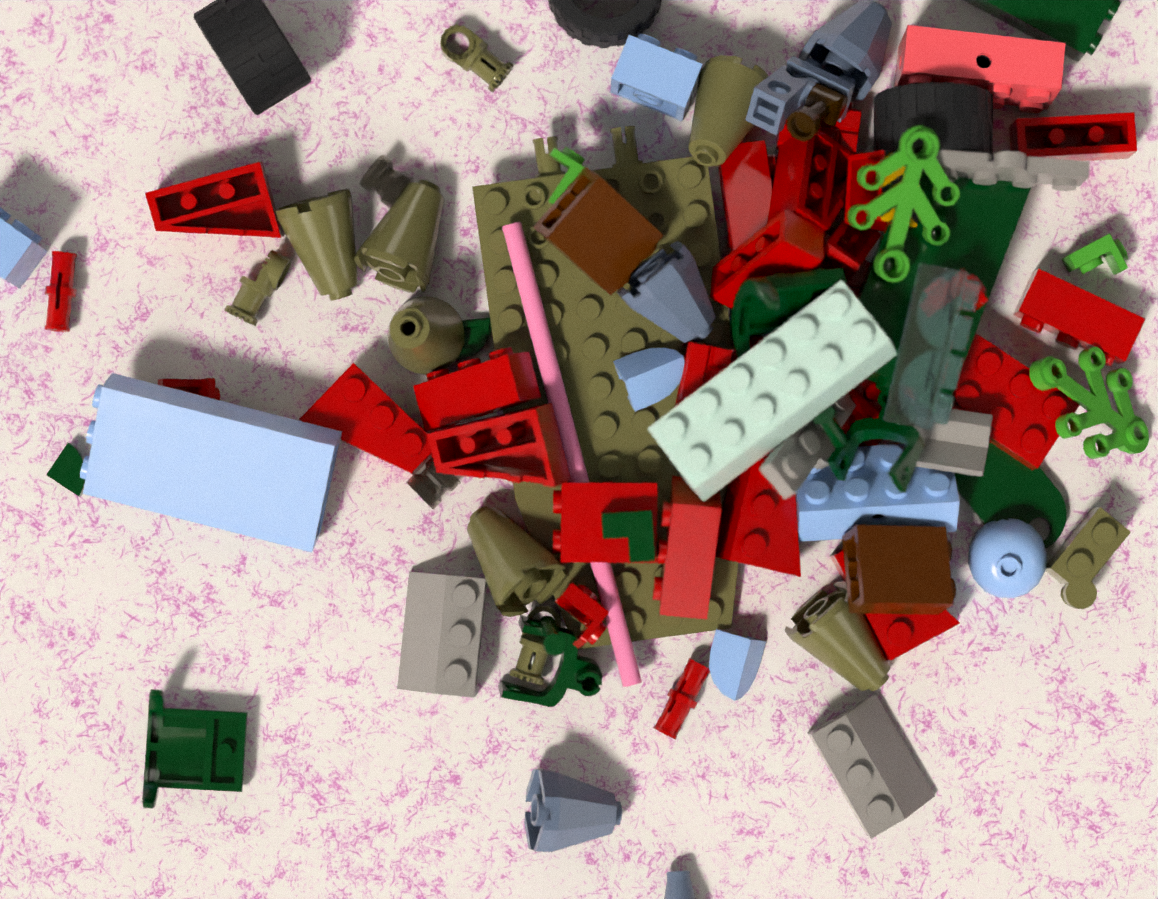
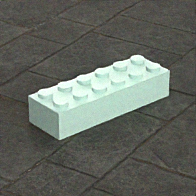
(772, 390)

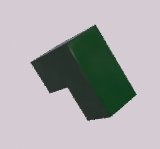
(637, 527)

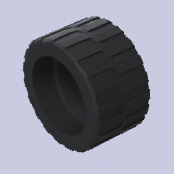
(604, 31)
(252, 51)
(954, 111)

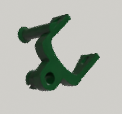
(867, 429)
(571, 668)

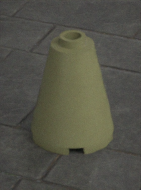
(722, 108)
(405, 239)
(324, 240)
(426, 335)
(513, 562)
(840, 639)

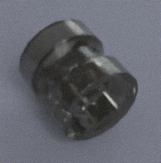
(385, 180)
(428, 489)

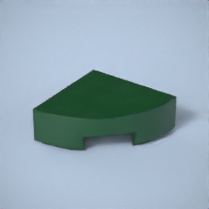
(476, 335)
(67, 470)

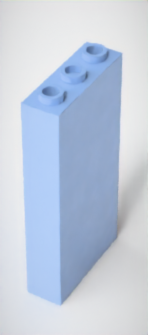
(209, 461)

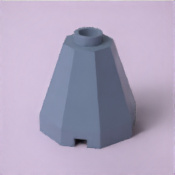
(852, 44)
(671, 294)
(567, 811)

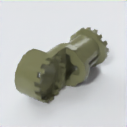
(477, 57)
(252, 293)
(530, 644)

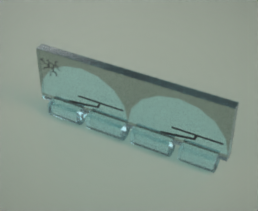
(925, 346)

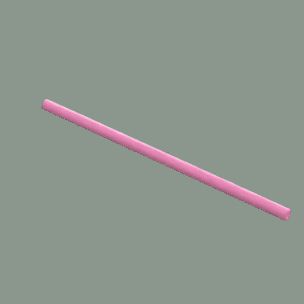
(557, 396)

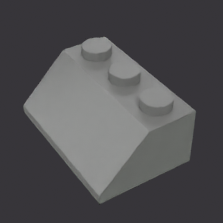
(442, 634)
(871, 766)

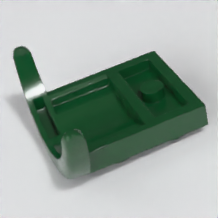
(771, 301)
(192, 749)

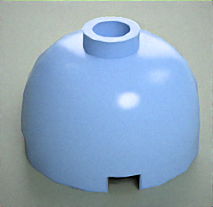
(1007, 558)

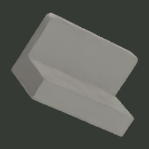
(958, 445)

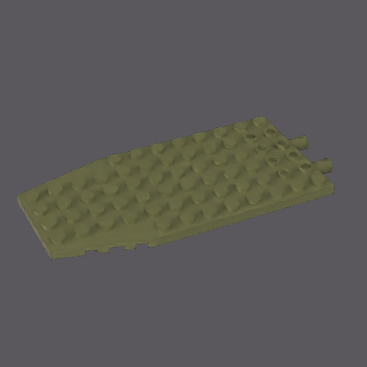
(591, 333)

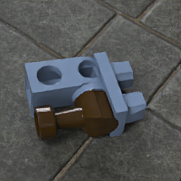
(802, 96)

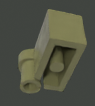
(1085, 555)

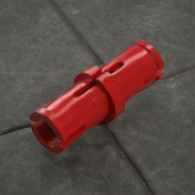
(60, 291)
(682, 698)

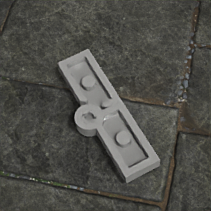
(1014, 167)
(802, 451)

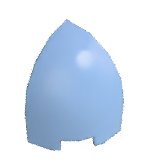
(650, 375)
(734, 662)

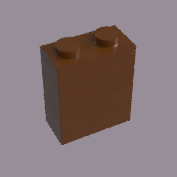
(598, 231)
(898, 569)

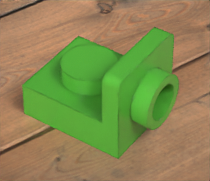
(1089, 256)

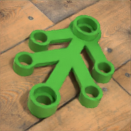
(906, 196)
(1128, 430)

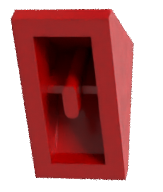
(848, 248)

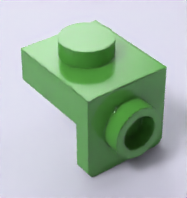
(574, 164)

